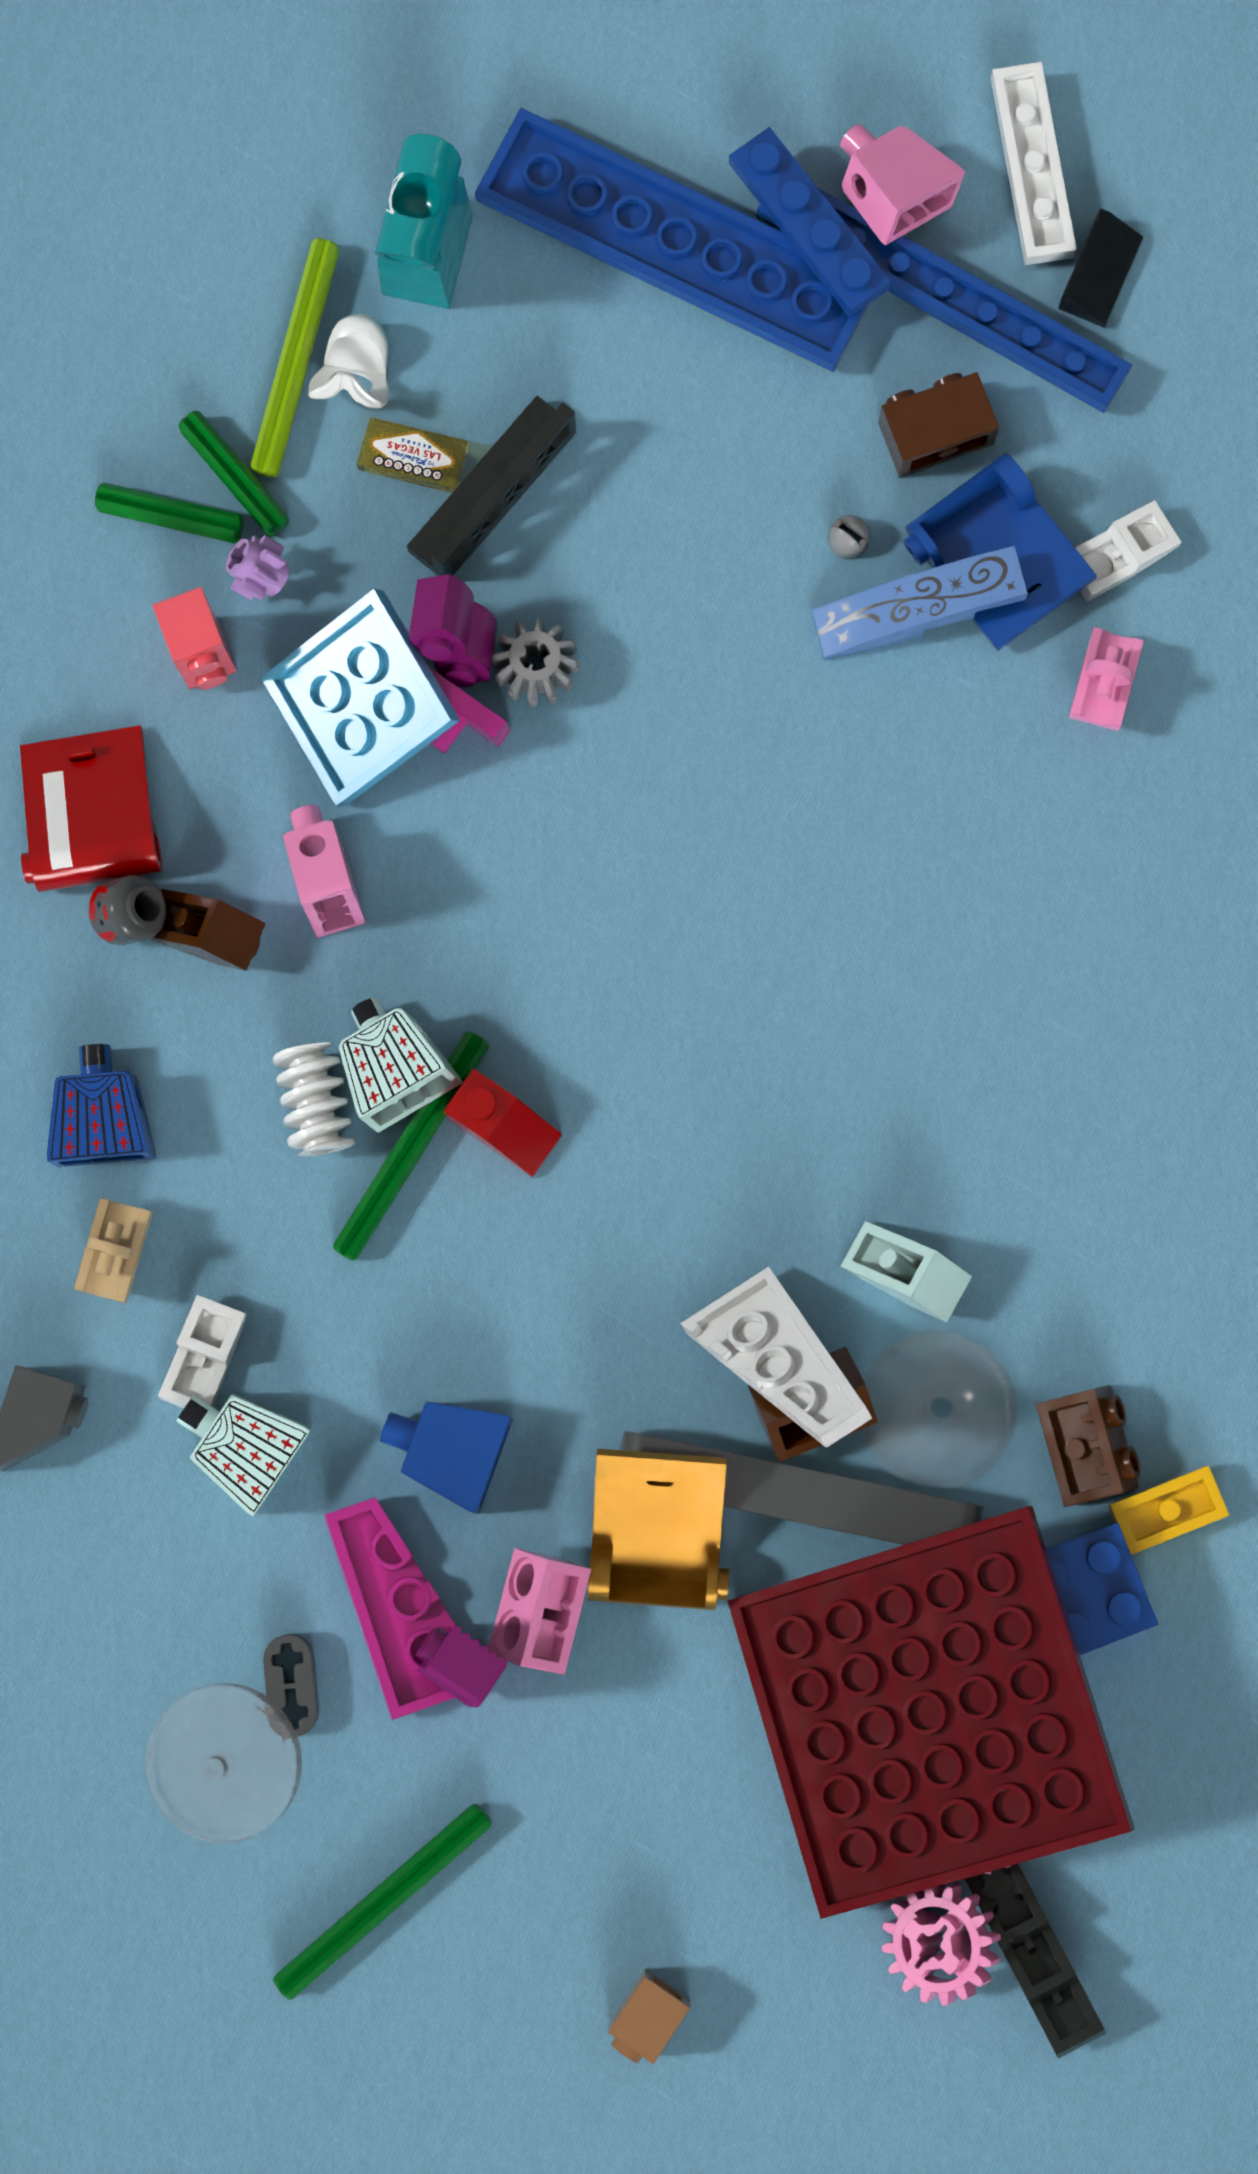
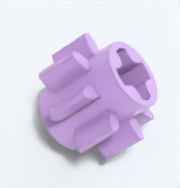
(257, 567)

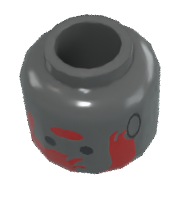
(127, 910)

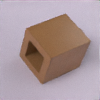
(647, 2018)

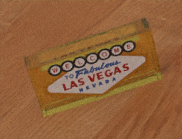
(412, 455)

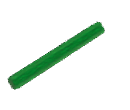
(405, 1154)
(382, 1901)

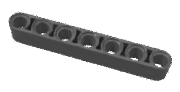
(823, 1497)

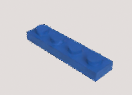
(809, 222)

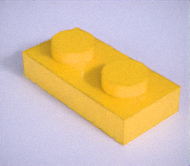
(1169, 1509)

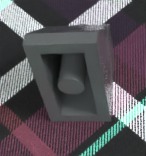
(37, 1414)

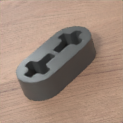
(304, 1677)

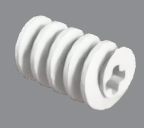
(312, 1099)

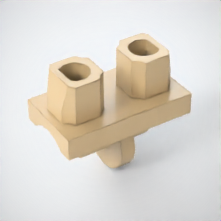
(113, 1250)

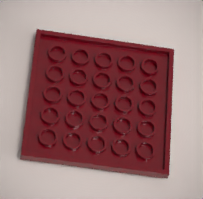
(929, 1714)

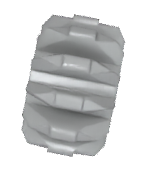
(515, 657)

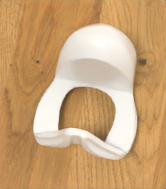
(358, 348)

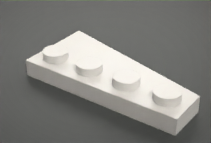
(778, 1354)

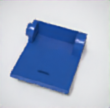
(991, 514)

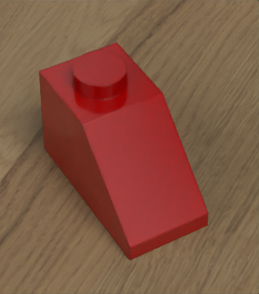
(502, 1122)

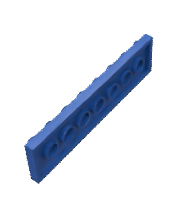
(665, 236)

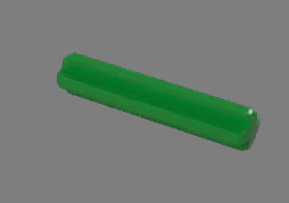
(233, 473)
(169, 512)

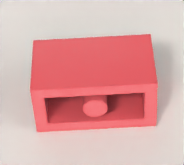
(195, 639)

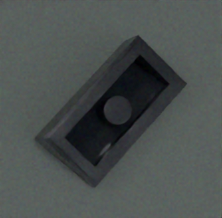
(1101, 269)

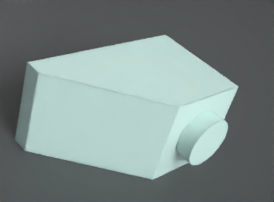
(906, 1271)

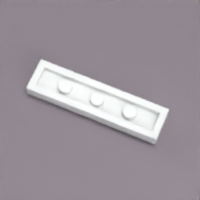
(1033, 163)

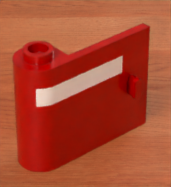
(88, 810)

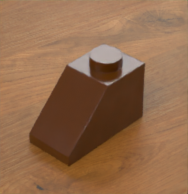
(209, 929)

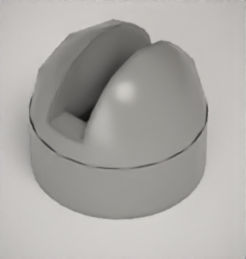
(845, 545)

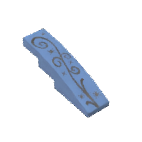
(919, 603)

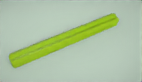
(294, 358)

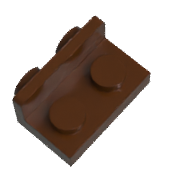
(1089, 1445)

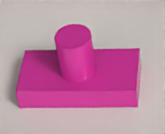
(471, 714)

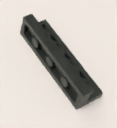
(493, 487)

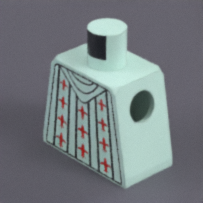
(392, 1065)
(242, 1446)

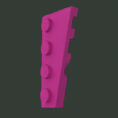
(391, 1603)

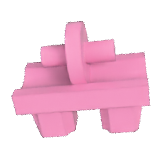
(1106, 679)

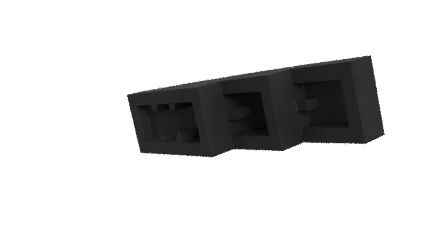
(1037, 1959)

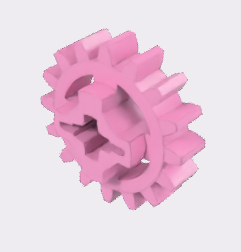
(963, 1944)

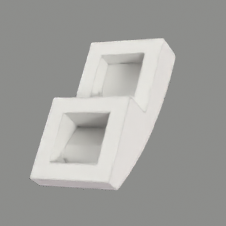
(1127, 548)
(203, 1353)

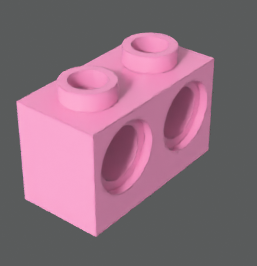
(539, 1611)

